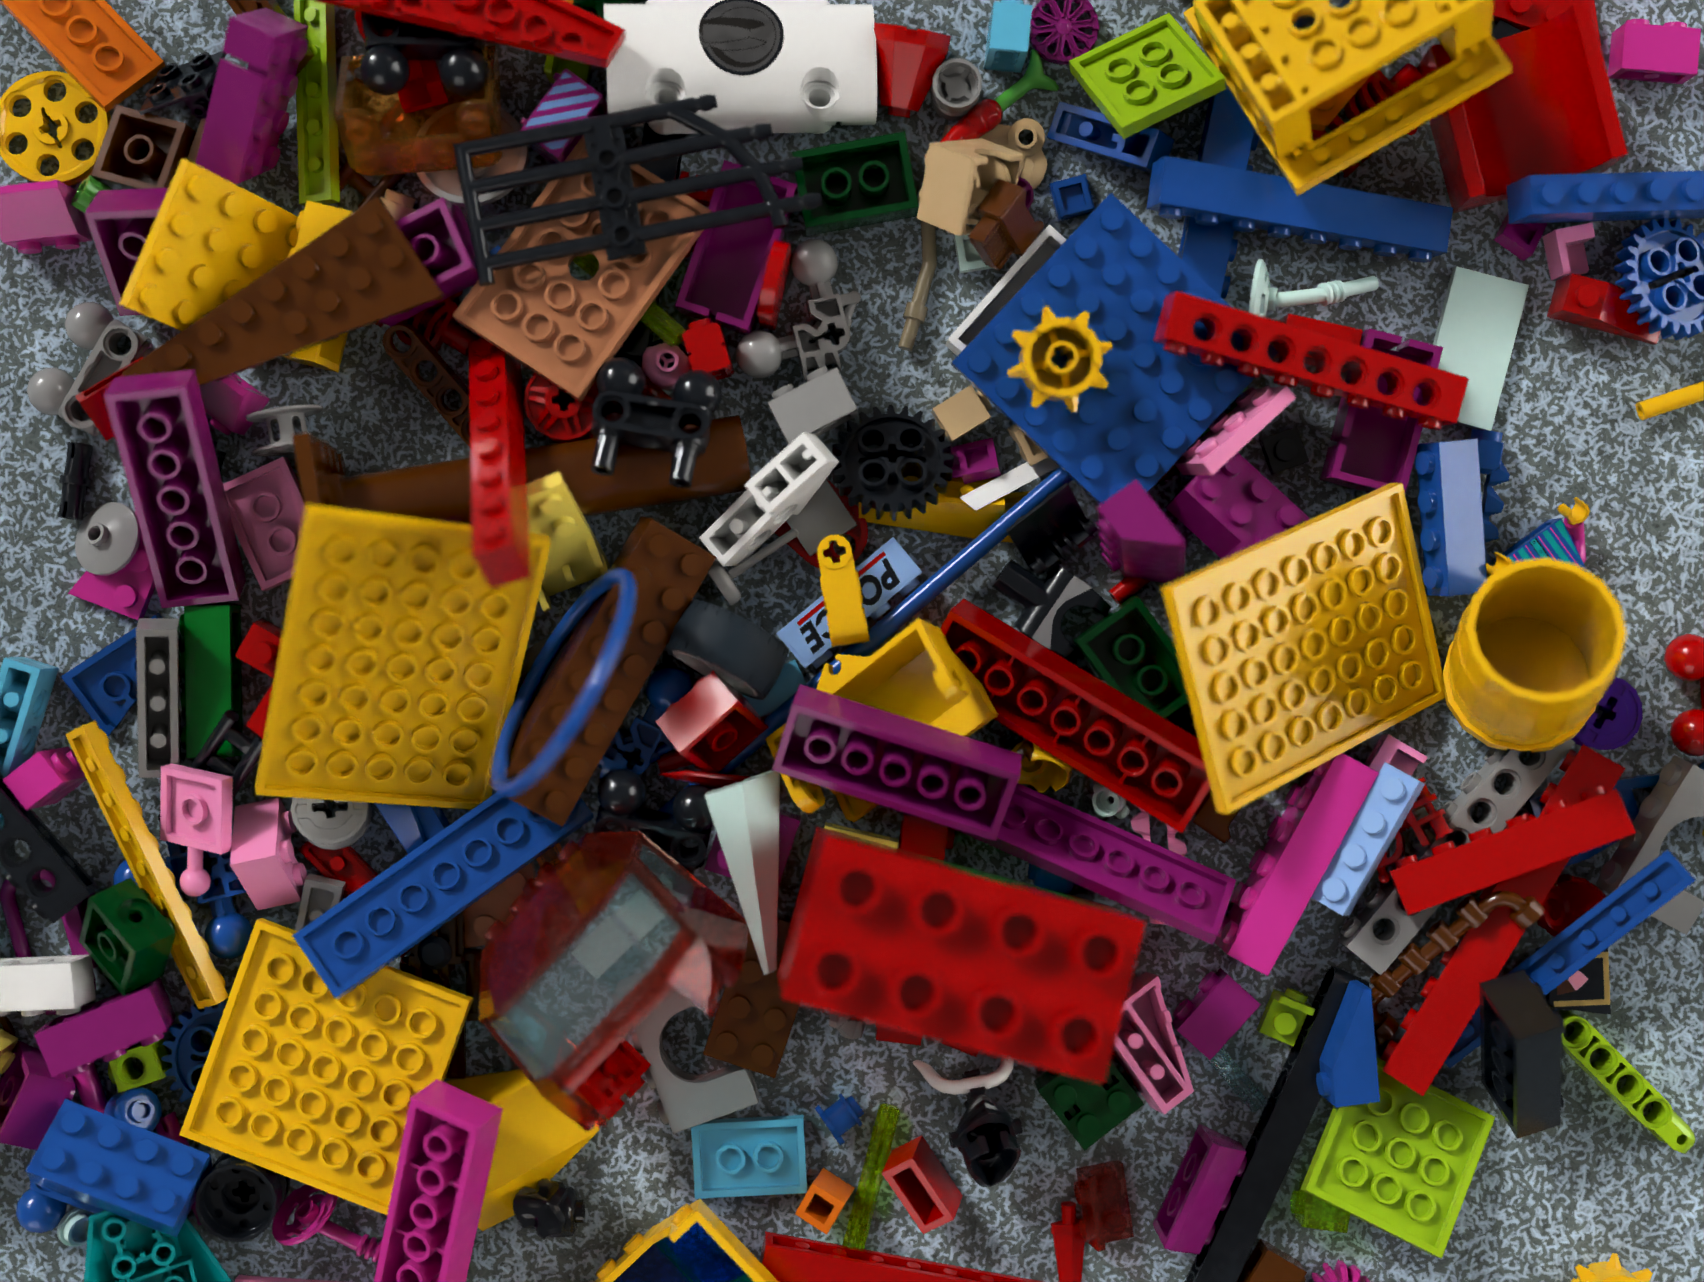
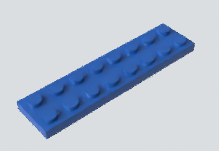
(428, 889)

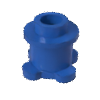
(841, 1116)

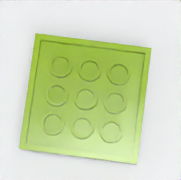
(1401, 1161)

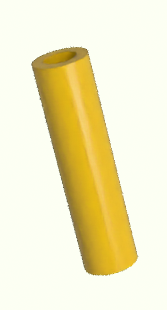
(1670, 401)

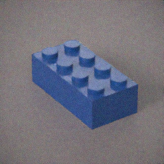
(119, 1167)

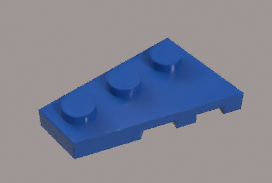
(107, 682)

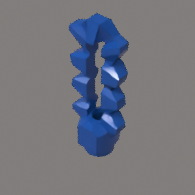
(1490, 463)

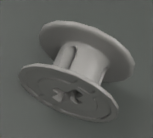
(286, 418)
(331, 832)

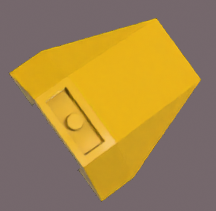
(530, 1143)

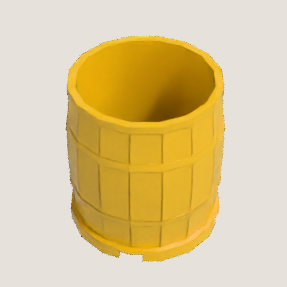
(1533, 655)

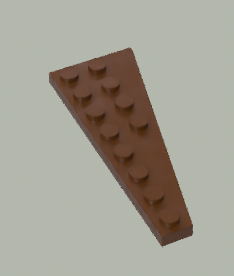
(325, 289)

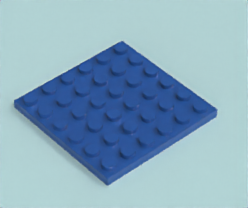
(1153, 397)

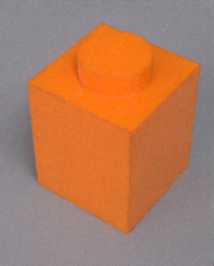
(824, 1201)

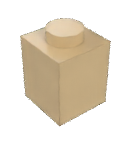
(962, 413)

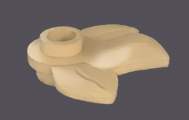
(1034, 161)

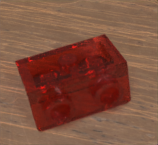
(1104, 1204)

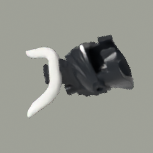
(986, 1129)

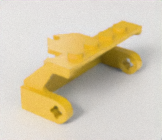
(908, 677)

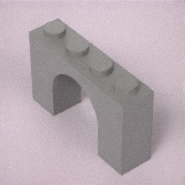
(1673, 800)
(685, 1096)

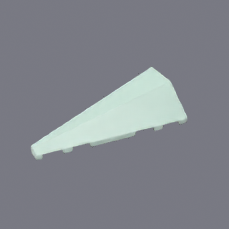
(749, 836)

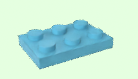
(749, 1157)

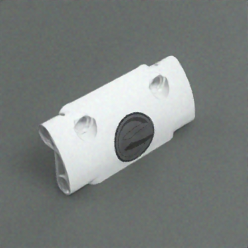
(762, 59)

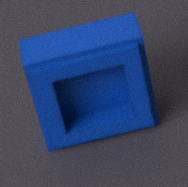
(1071, 197)

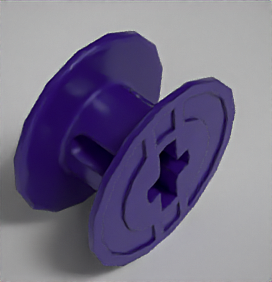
(1619, 719)

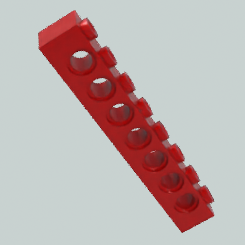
(1441, 390)

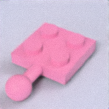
(196, 815)

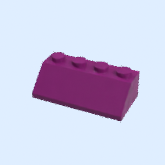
(1139, 537)

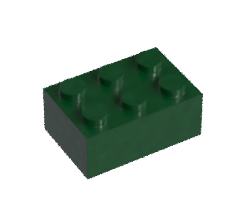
(858, 183)
(1135, 657)

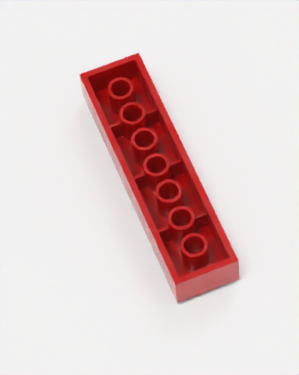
(1081, 717)

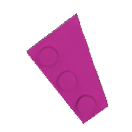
(122, 592)

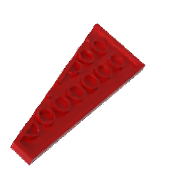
(532, 25)

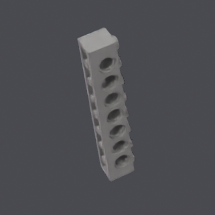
(1497, 807)

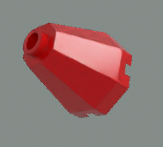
(907, 65)

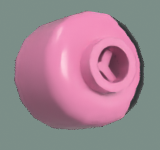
(662, 376)

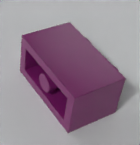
(1214, 1013)

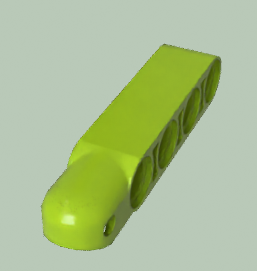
(1637, 1092)

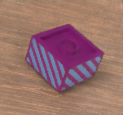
(564, 102)

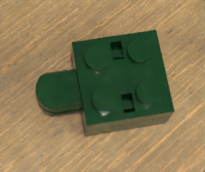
(127, 936)
(1093, 1105)

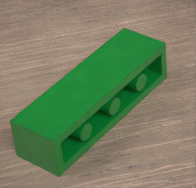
(210, 673)

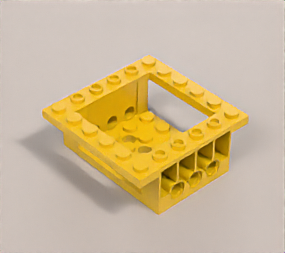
(1287, 70)

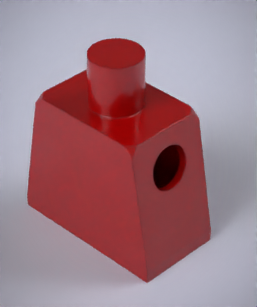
(261, 646)

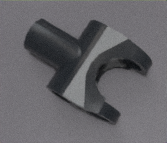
(1047, 603)

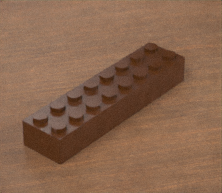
(666, 578)

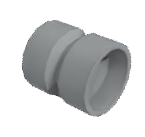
(955, 88)

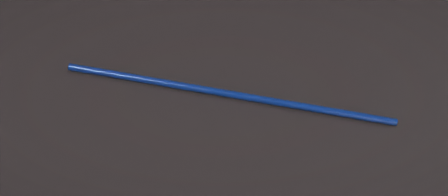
(912, 604)

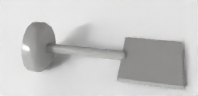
(819, 518)

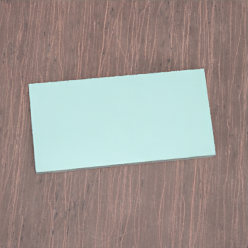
(1478, 338)

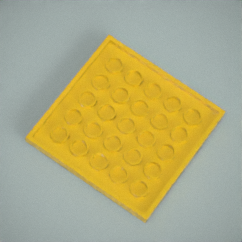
(319, 1079)

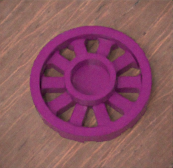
(1063, 29)

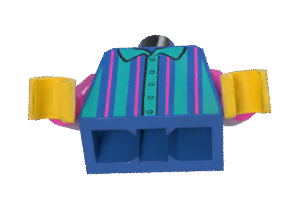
(1550, 540)

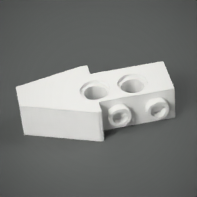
(770, 499)

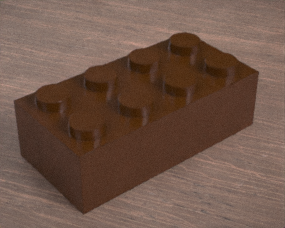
(752, 1016)

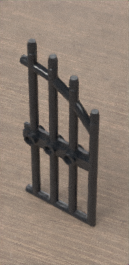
(614, 187)

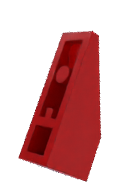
(1598, 307)

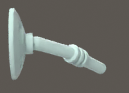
(1268, 298)

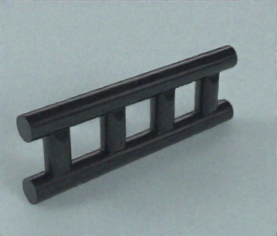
(226, 731)

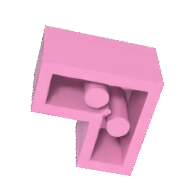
(265, 855)

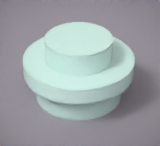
(74, 1227)

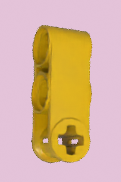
(842, 595)

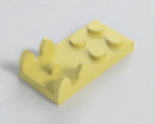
(574, 550)

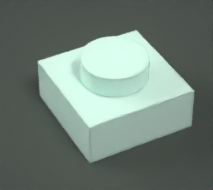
(967, 255)

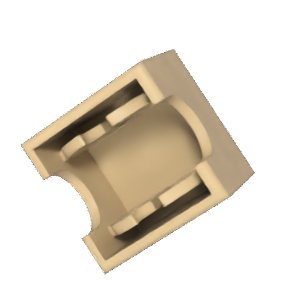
(959, 178)

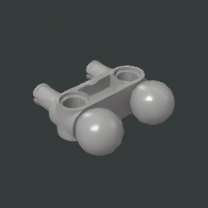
(94, 329)

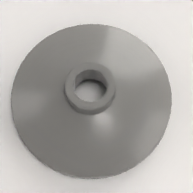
(107, 539)

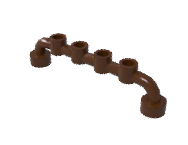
(1443, 938)

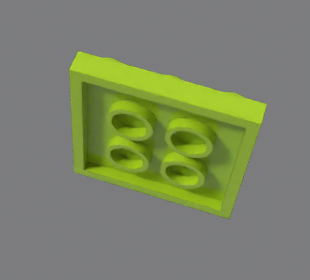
(1147, 75)

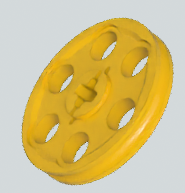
(36, 125)

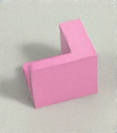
(1567, 251)
(1396, 754)

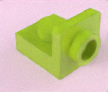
(1285, 1015)

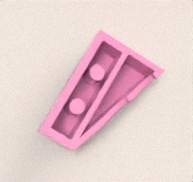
(1149, 1046)

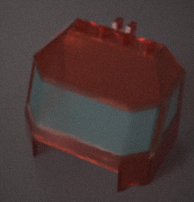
(596, 954)

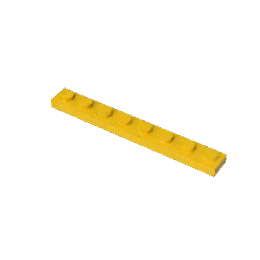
(145, 862)

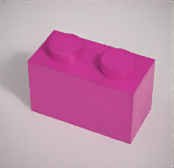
(1654, 52)
(45, 778)

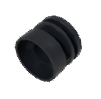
(231, 1208)

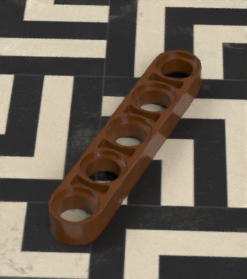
(435, 389)

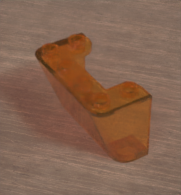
(388, 141)

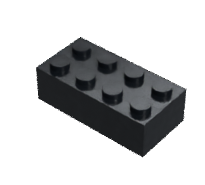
(1521, 1053)

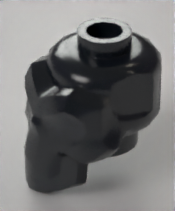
(549, 1209)

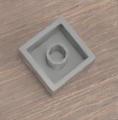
(813, 406)

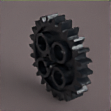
(893, 491)

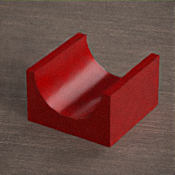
(1536, 121)

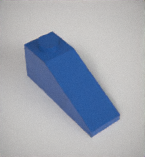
(1096, 135)
(1349, 1055)

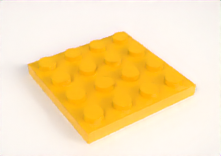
(206, 247)

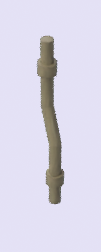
(916, 311)

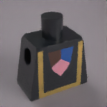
(1586, 989)

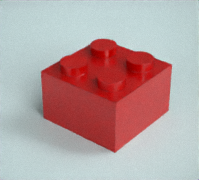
(711, 723)

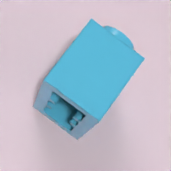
(1008, 36)

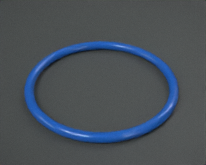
(589, 695)

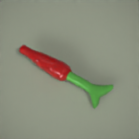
(989, 112)

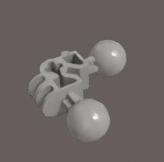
(762, 353)

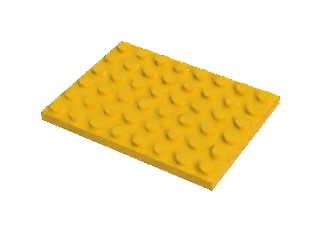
(1305, 645)
(393, 663)

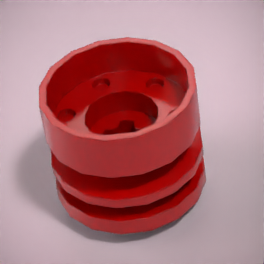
(552, 419)

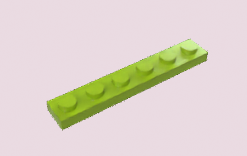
(315, 107)

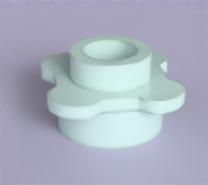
(1104, 808)

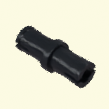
(75, 481)

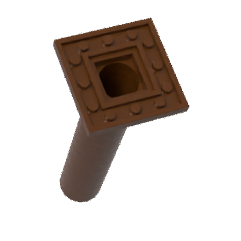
(444, 488)

